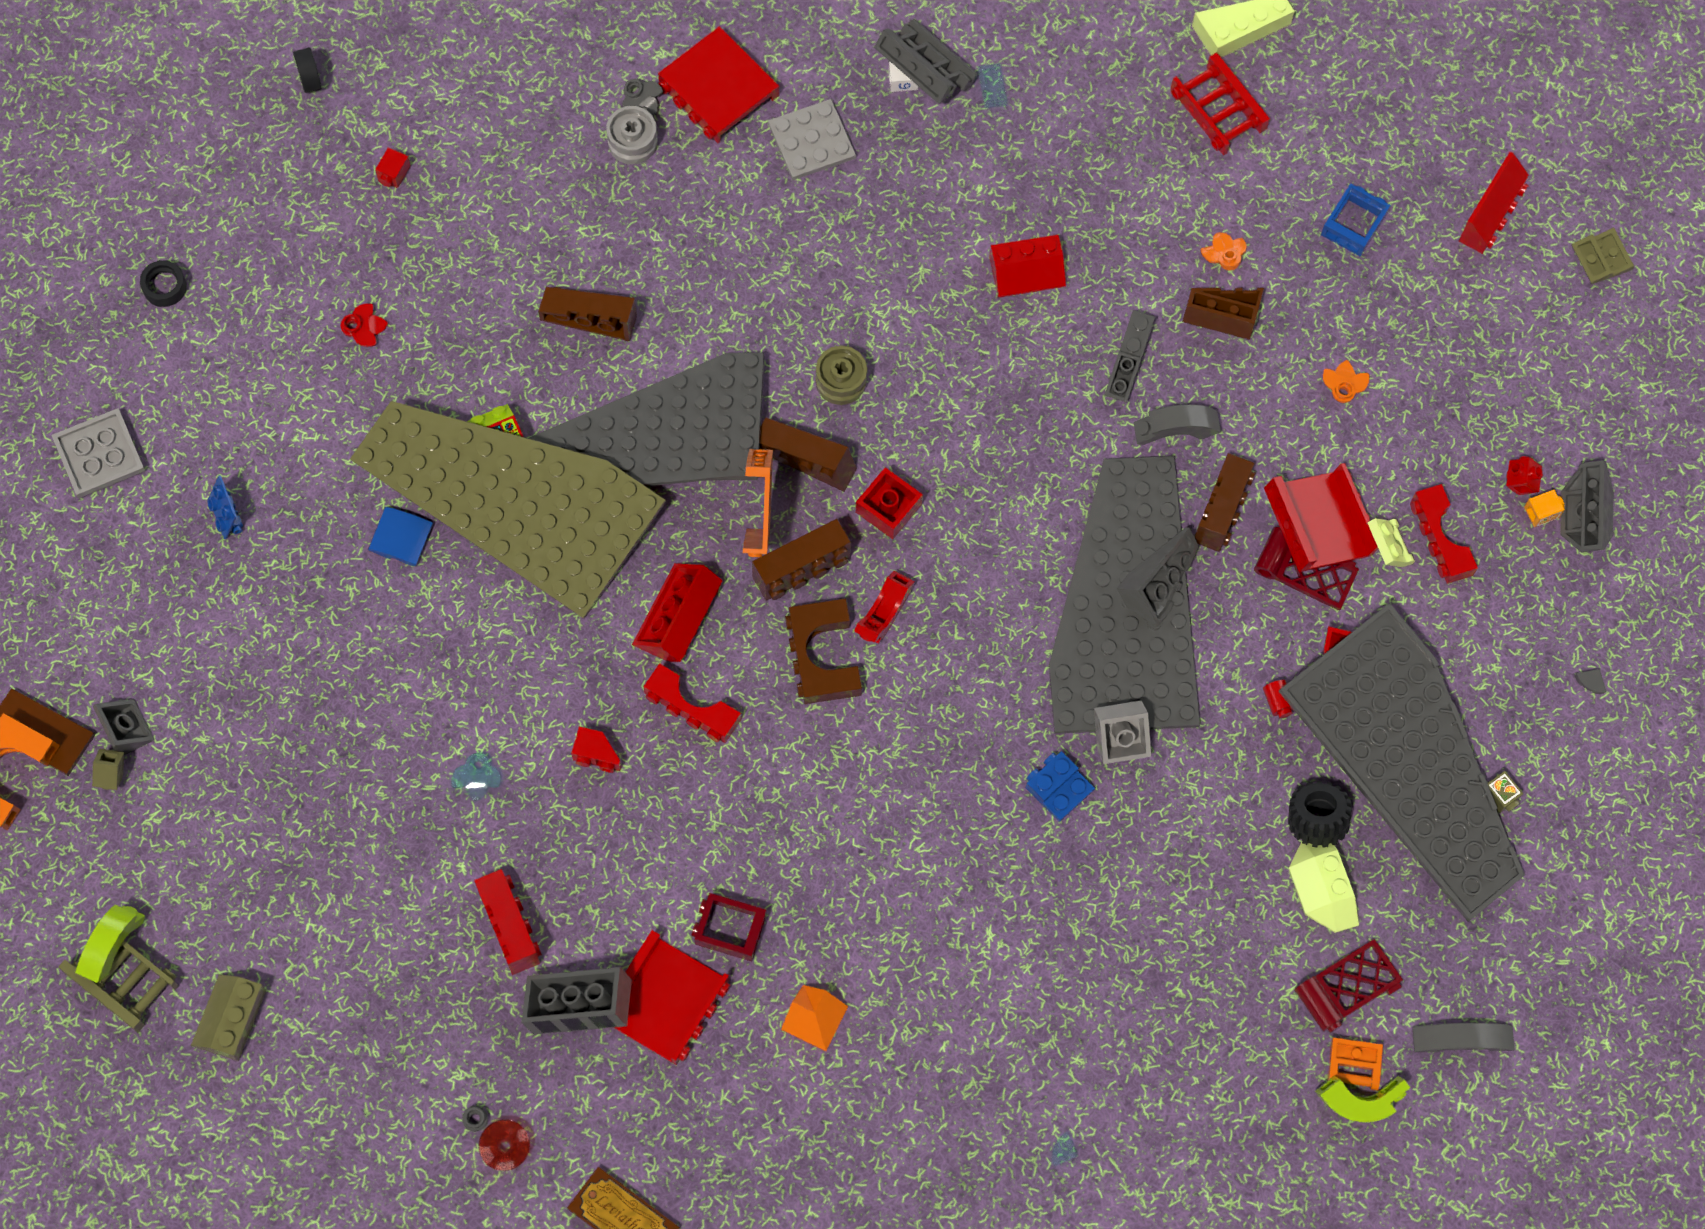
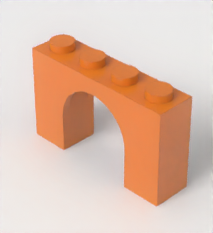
(21, 739)

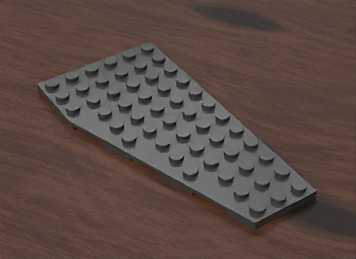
(1403, 744)

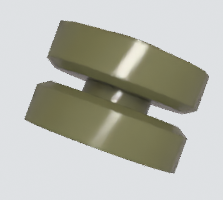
(841, 375)

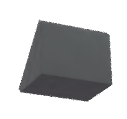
(123, 725)

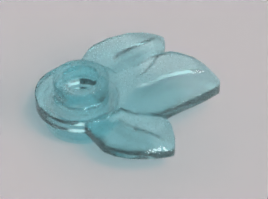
(474, 779)

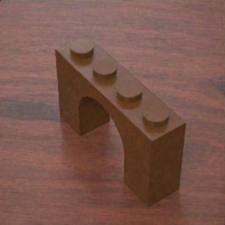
(818, 683)

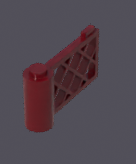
(1275, 560)
(1326, 1007)

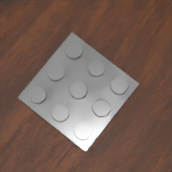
(811, 139)
(98, 453)

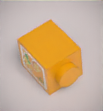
(1544, 508)

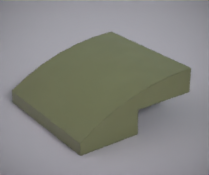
(1602, 256)

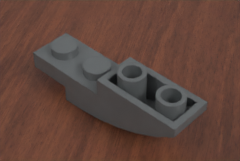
(1130, 356)

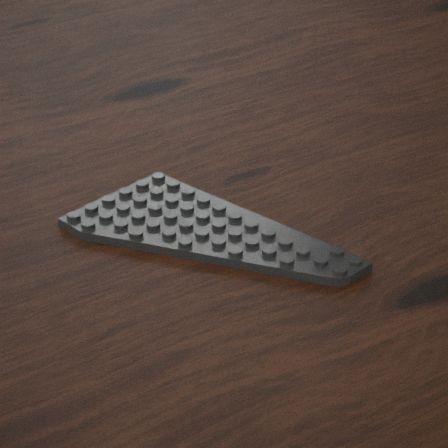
(679, 427)

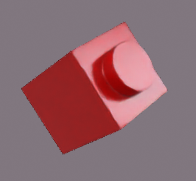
(392, 168)

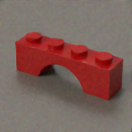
(1453, 560)
(717, 720)

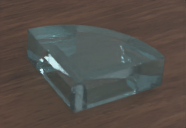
(1063, 1151)

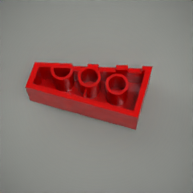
(507, 921)

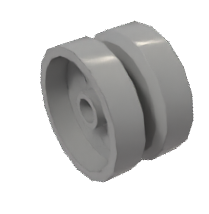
(631, 135)

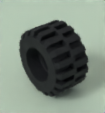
(1319, 829)

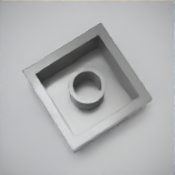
(1122, 732)

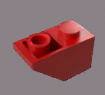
(594, 749)

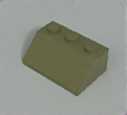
(229, 1016)

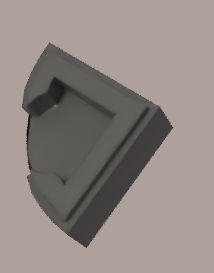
(1592, 681)

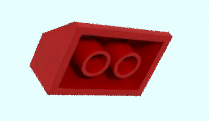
(1027, 265)

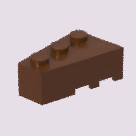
(1224, 310)

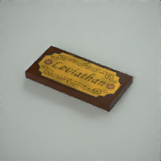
(611, 1205)

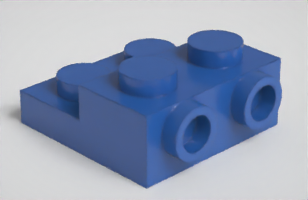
(1059, 785)

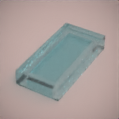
(992, 85)

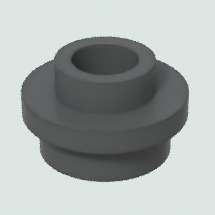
(474, 1110)

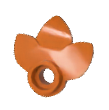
(1225, 251)
(1345, 378)

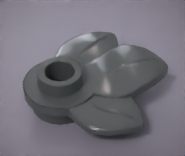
(644, 97)

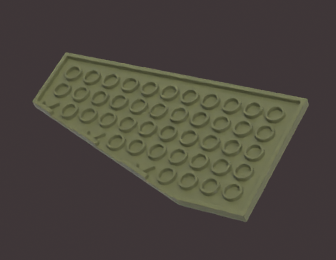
(527, 503)

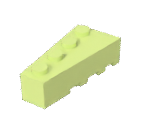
(1240, 24)

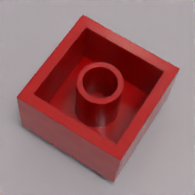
(888, 503)

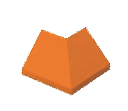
(814, 1016)

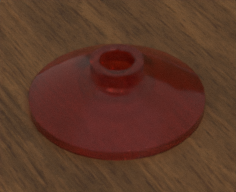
(501, 1132)

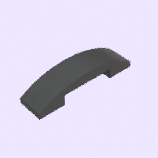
(1463, 1037)

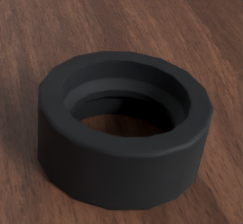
(307, 70)
(167, 299)

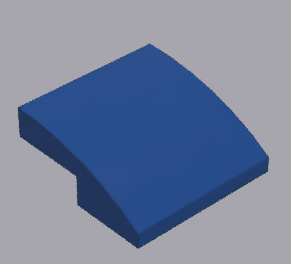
(400, 536)

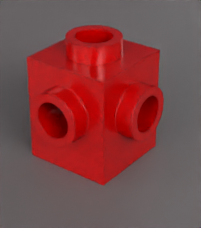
(1524, 475)

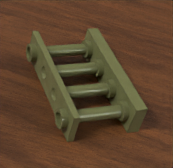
(114, 999)

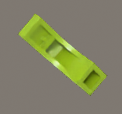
(105, 941)
(1358, 1108)

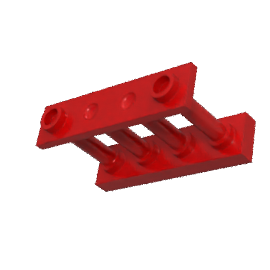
(1229, 86)

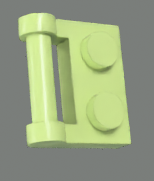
(1390, 542)

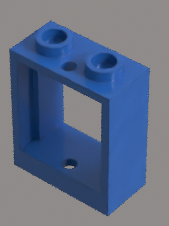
(1343, 235)

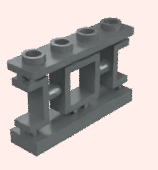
(908, 54)

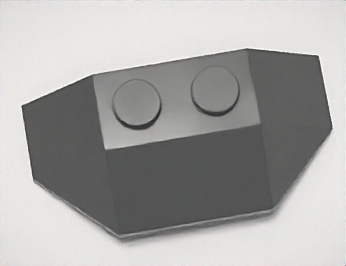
(1588, 507)

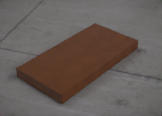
(69, 735)

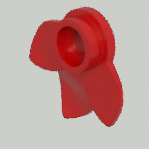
(367, 325)

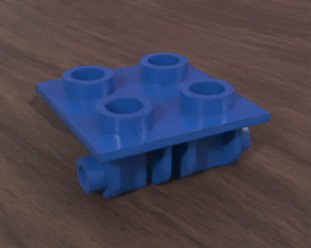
(223, 506)

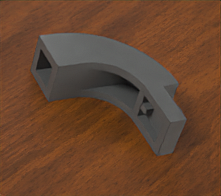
(1177, 420)

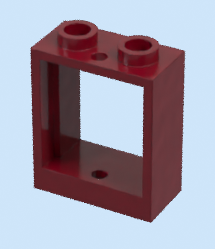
(749, 949)

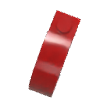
(885, 608)

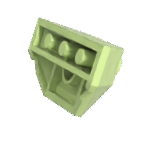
(1324, 887)

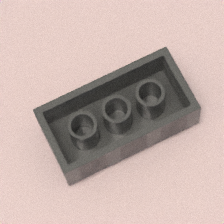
(576, 1000)

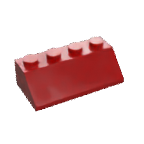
(1495, 204)
(678, 611)

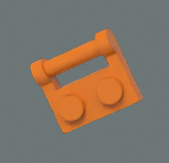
(1356, 1055)

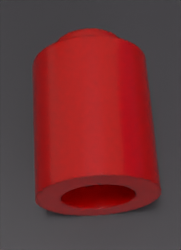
(1276, 701)

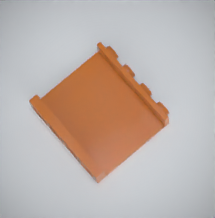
(760, 464)

